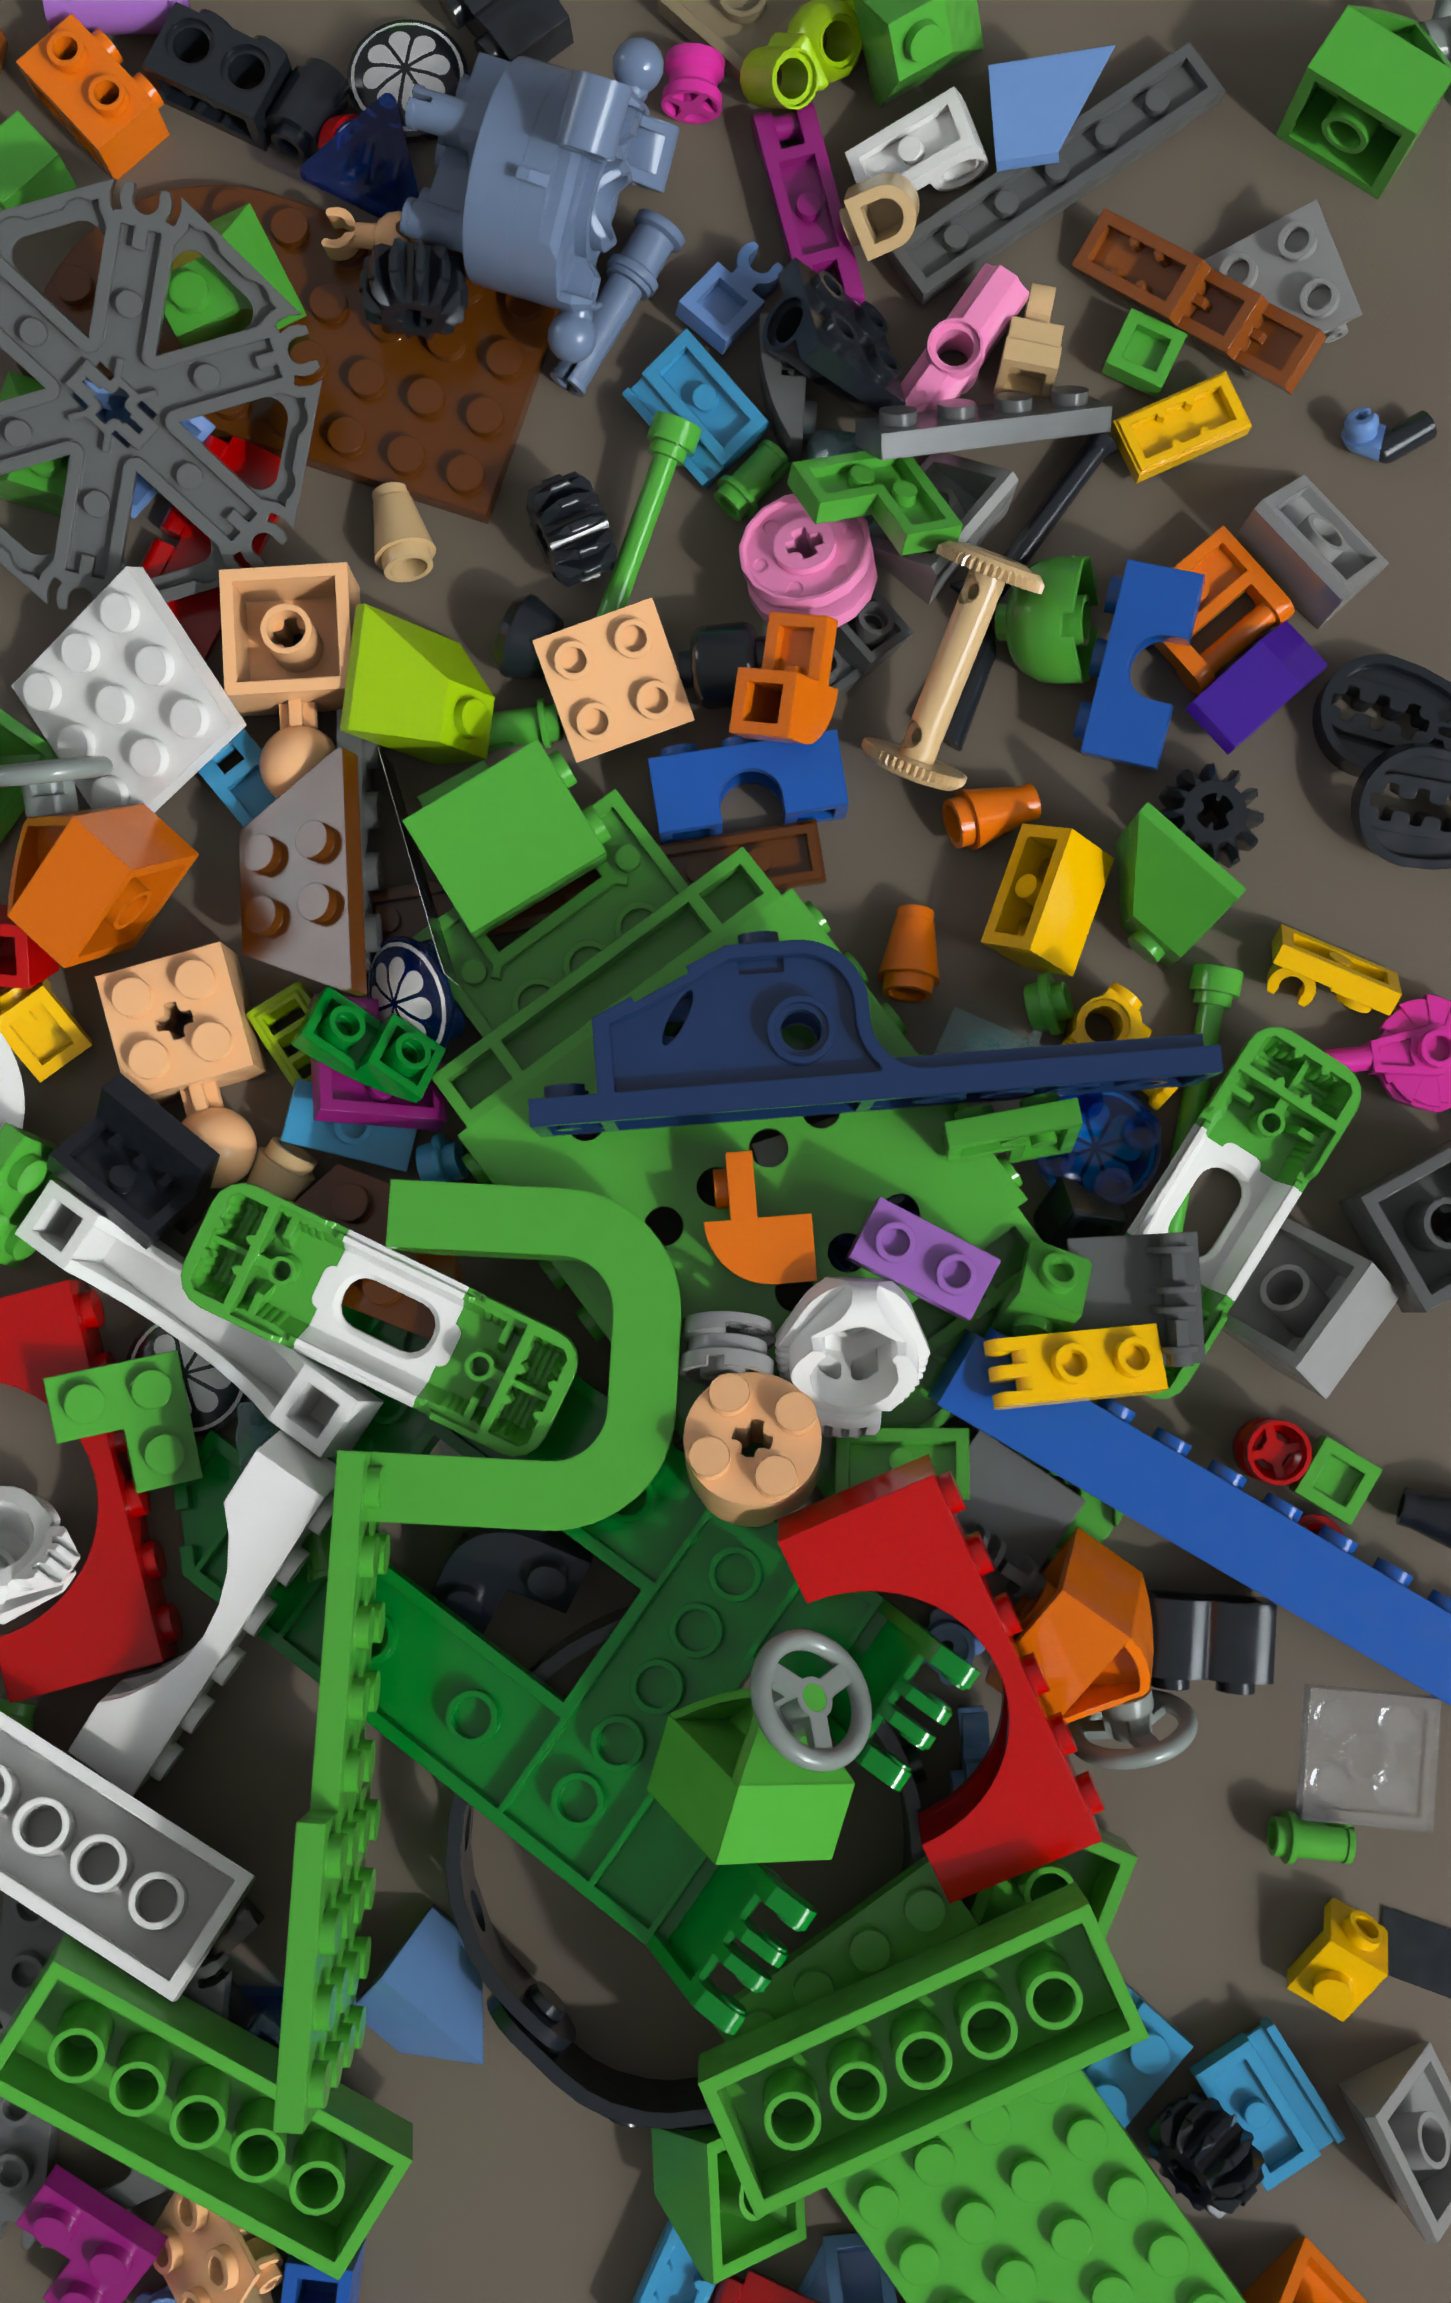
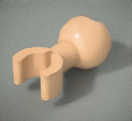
(362, 234)

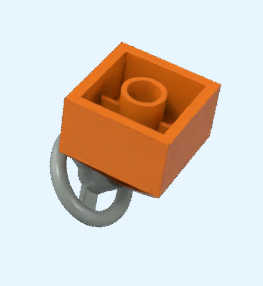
(87, 876)
(1097, 1656)

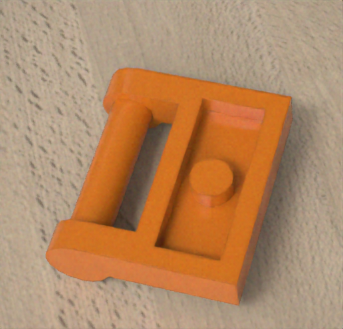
(1228, 574)

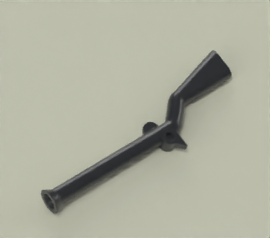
(1022, 550)

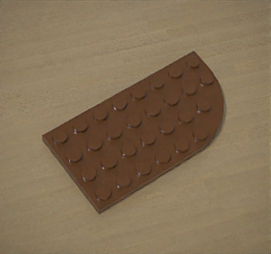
(388, 405)

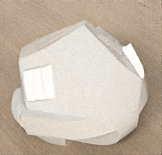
(852, 1352)
(34, 1553)

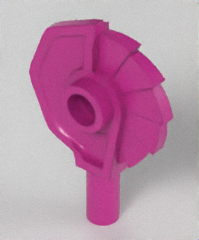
(1410, 1054)

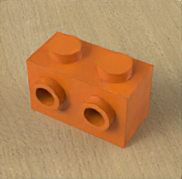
(94, 96)

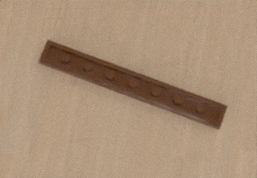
(785, 853)

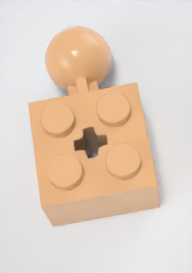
(262, 677)
(216, 1049)

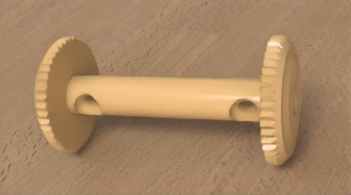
(951, 667)

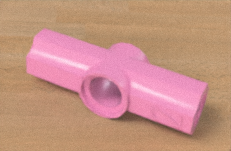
(970, 328)

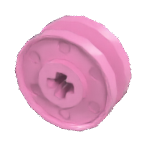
(807, 565)

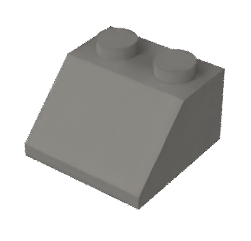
(1310, 1307)

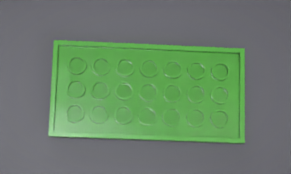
(1014, 2203)

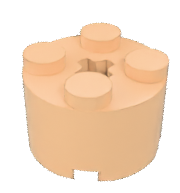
(744, 1411)

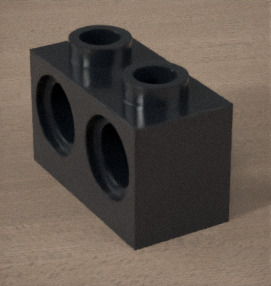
(214, 86)

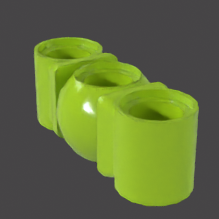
(802, 57)

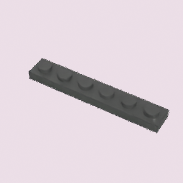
(1024, 198)

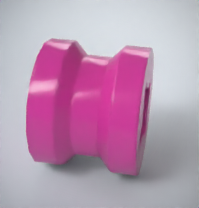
(693, 82)

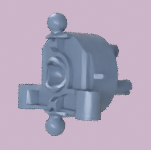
(545, 179)

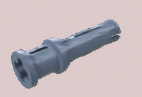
(630, 279)

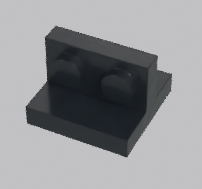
(137, 1164)

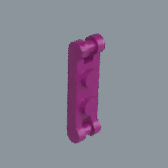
(806, 195)

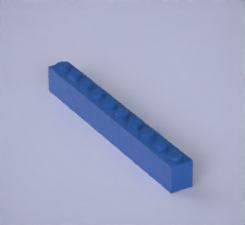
(1213, 1518)

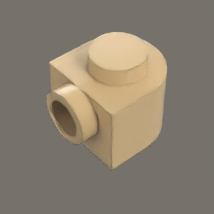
(880, 213)

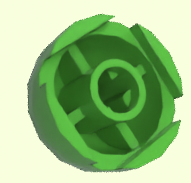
(1052, 631)

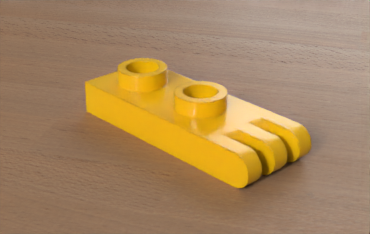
(1078, 1366)

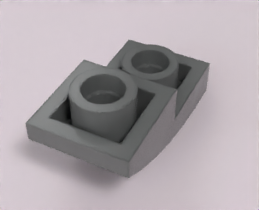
(785, 401)
(866, 643)

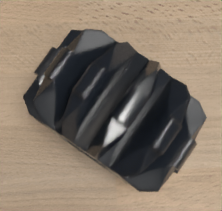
(413, 289)
(571, 528)
(1226, 802)
(1206, 2154)

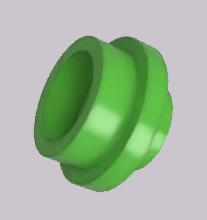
(1048, 1004)

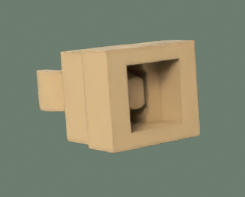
(1031, 347)

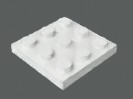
(131, 691)

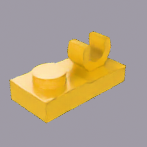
(1355, 980)

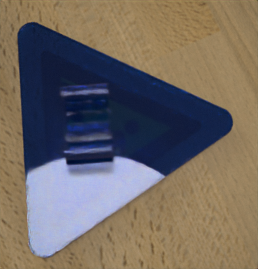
(367, 161)

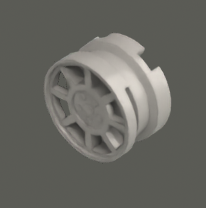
(725, 1344)

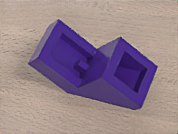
(1256, 687)

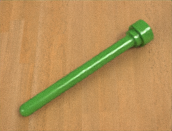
(671, 442)
(1213, 992)

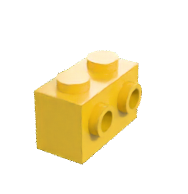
(1047, 899)

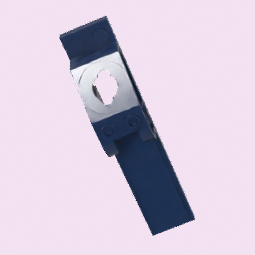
(739, 1069)

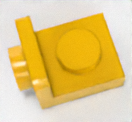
(40, 1029)

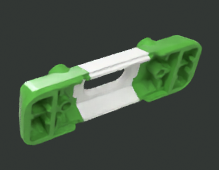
(1273, 1132)
(285, 1280)

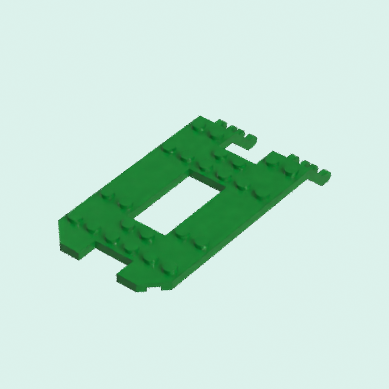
(577, 1768)

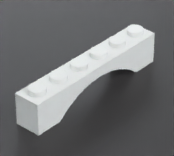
(290, 1389)
(268, 1519)

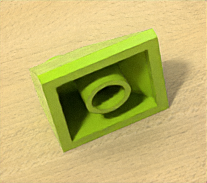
(414, 691)

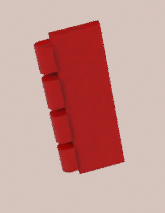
(201, 612)

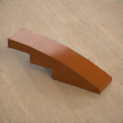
(1198, 300)

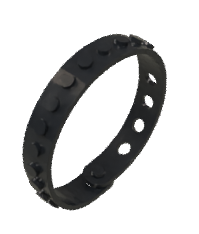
(534, 2014)

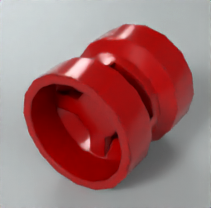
(1285, 1450)

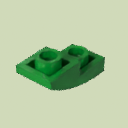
(376, 1053)

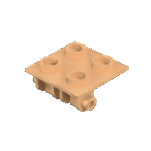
(613, 680)
(211, 2257)

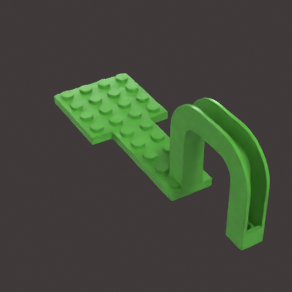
(373, 1487)

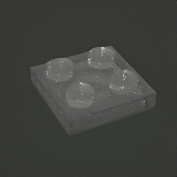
(1368, 1757)

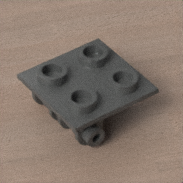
(1146, 1283)
(1016, 1514)

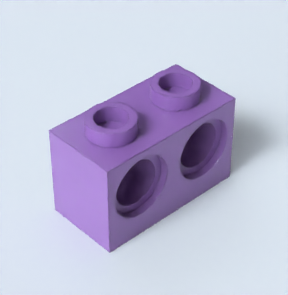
(923, 1259)

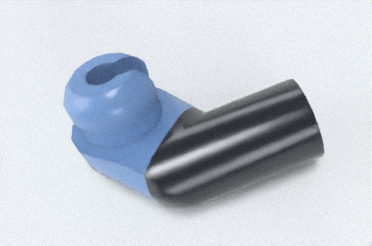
(1382, 443)

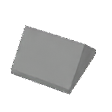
(977, 496)
(1310, 549)
(1407, 2126)

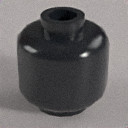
(715, 659)

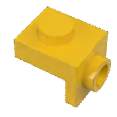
(1341, 1962)

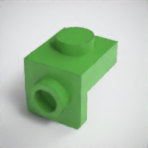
(1047, 1293)

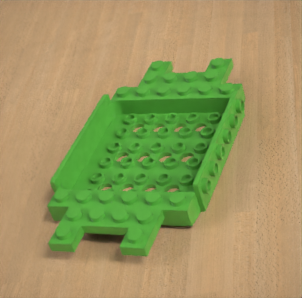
(626, 941)

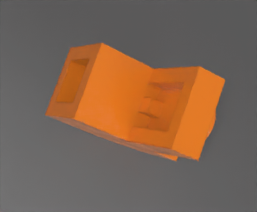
(791, 692)
(756, 1248)

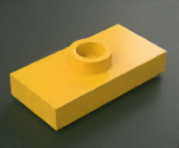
(1180, 427)

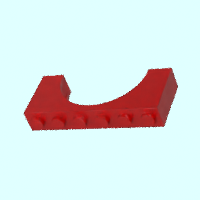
(906, 1540)
(117, 1605)

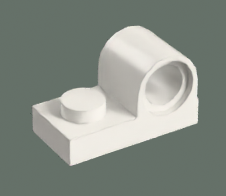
(925, 146)

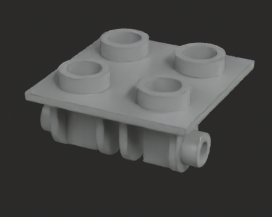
(1295, 270)

